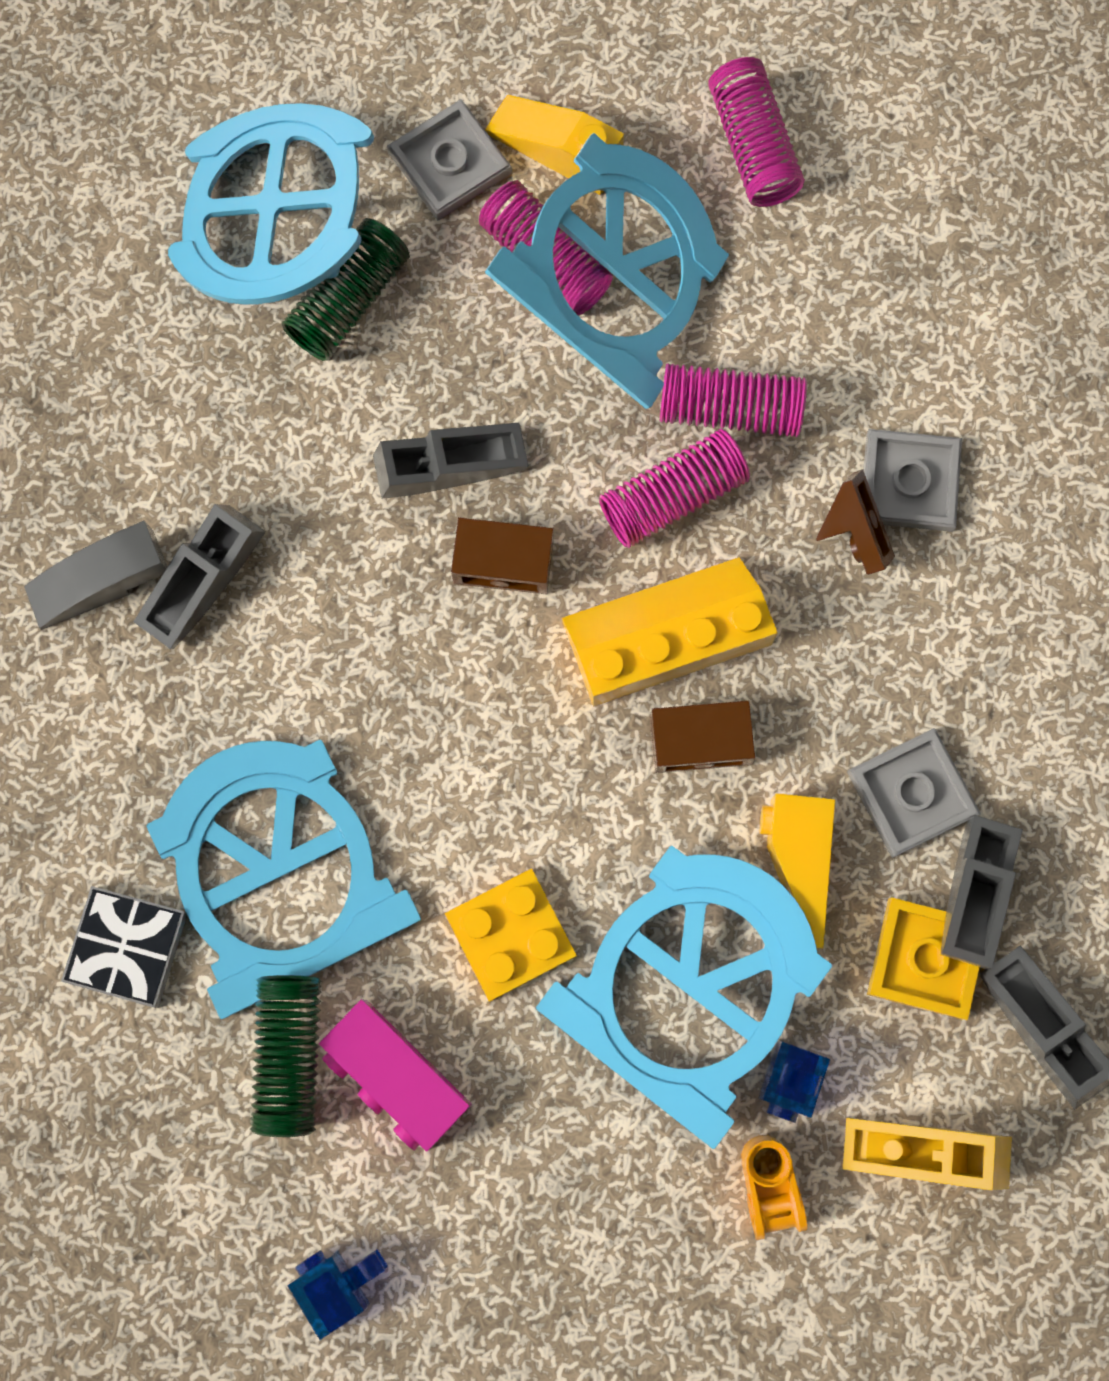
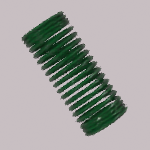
(308, 335)
(277, 1057)

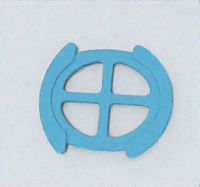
(217, 148)

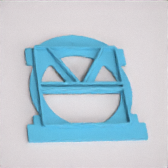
(531, 276)
(371, 907)
(587, 1008)

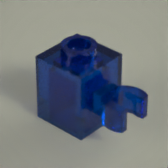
(793, 1081)
(331, 1291)

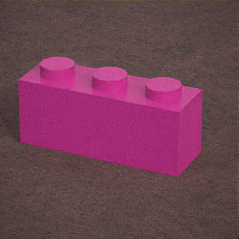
(393, 1076)

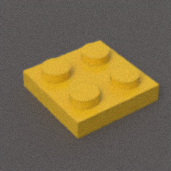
(510, 935)
(911, 967)

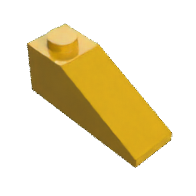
(548, 132)
(801, 851)
(928, 1154)

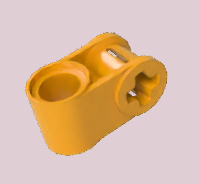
(775, 1196)

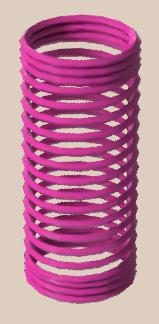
(772, 170)
(579, 279)
(792, 400)
(622, 515)

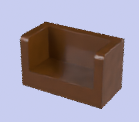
(502, 555)
(702, 736)

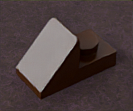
(857, 512)

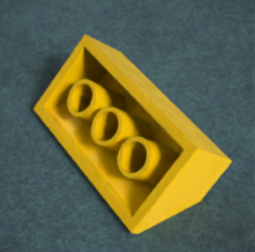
(669, 630)

